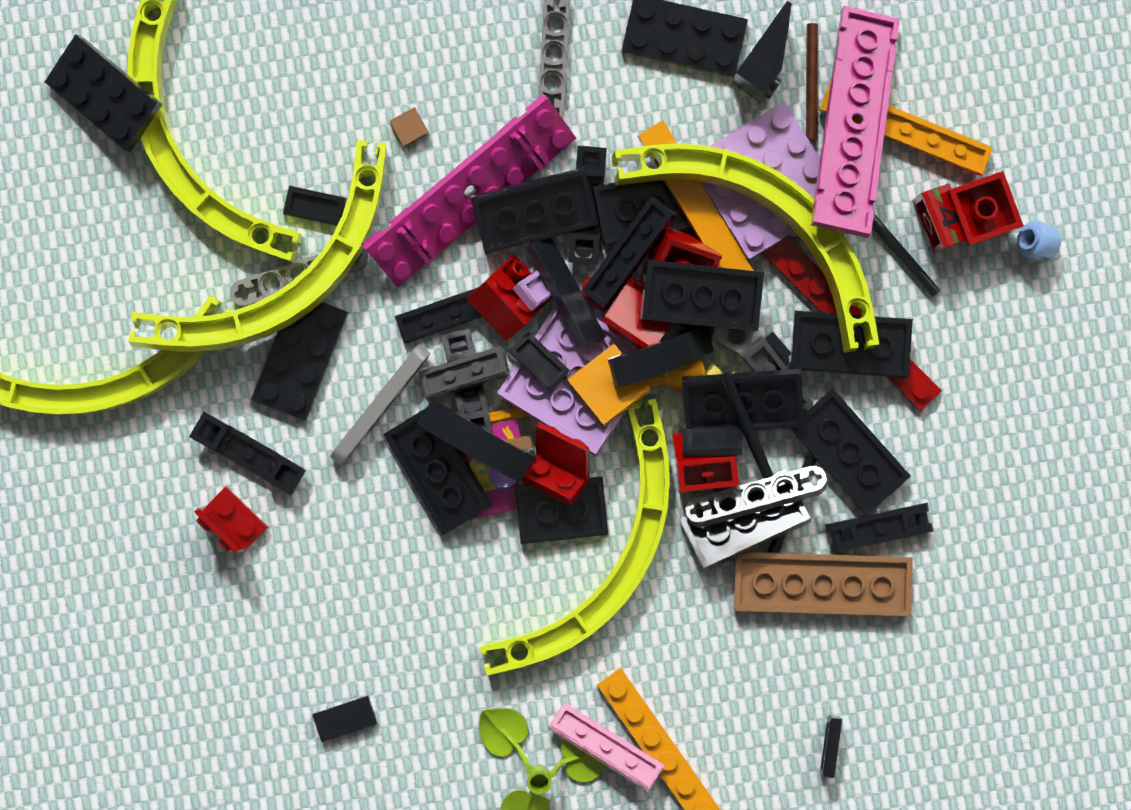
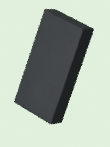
(314, 205)
(539, 362)
(712, 442)
(345, 718)
(830, 746)

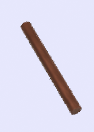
(811, 81)

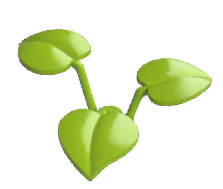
(503, 730)

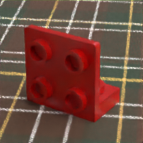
(559, 465)
(231, 521)

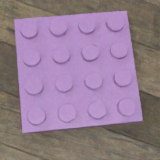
(780, 144)
(563, 405)

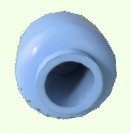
(1038, 241)

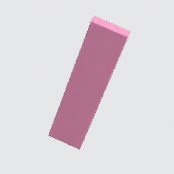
(606, 747)

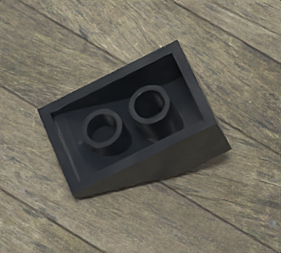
(763, 65)

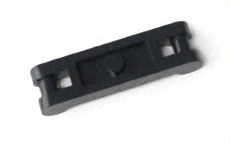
(879, 527)

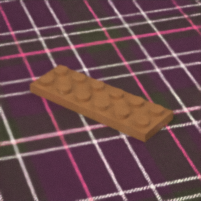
(823, 584)

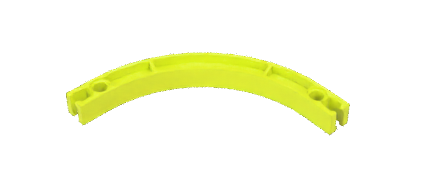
(145, 68)
(783, 199)
(294, 299)
(105, 393)
(628, 570)

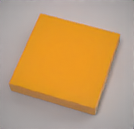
(598, 391)

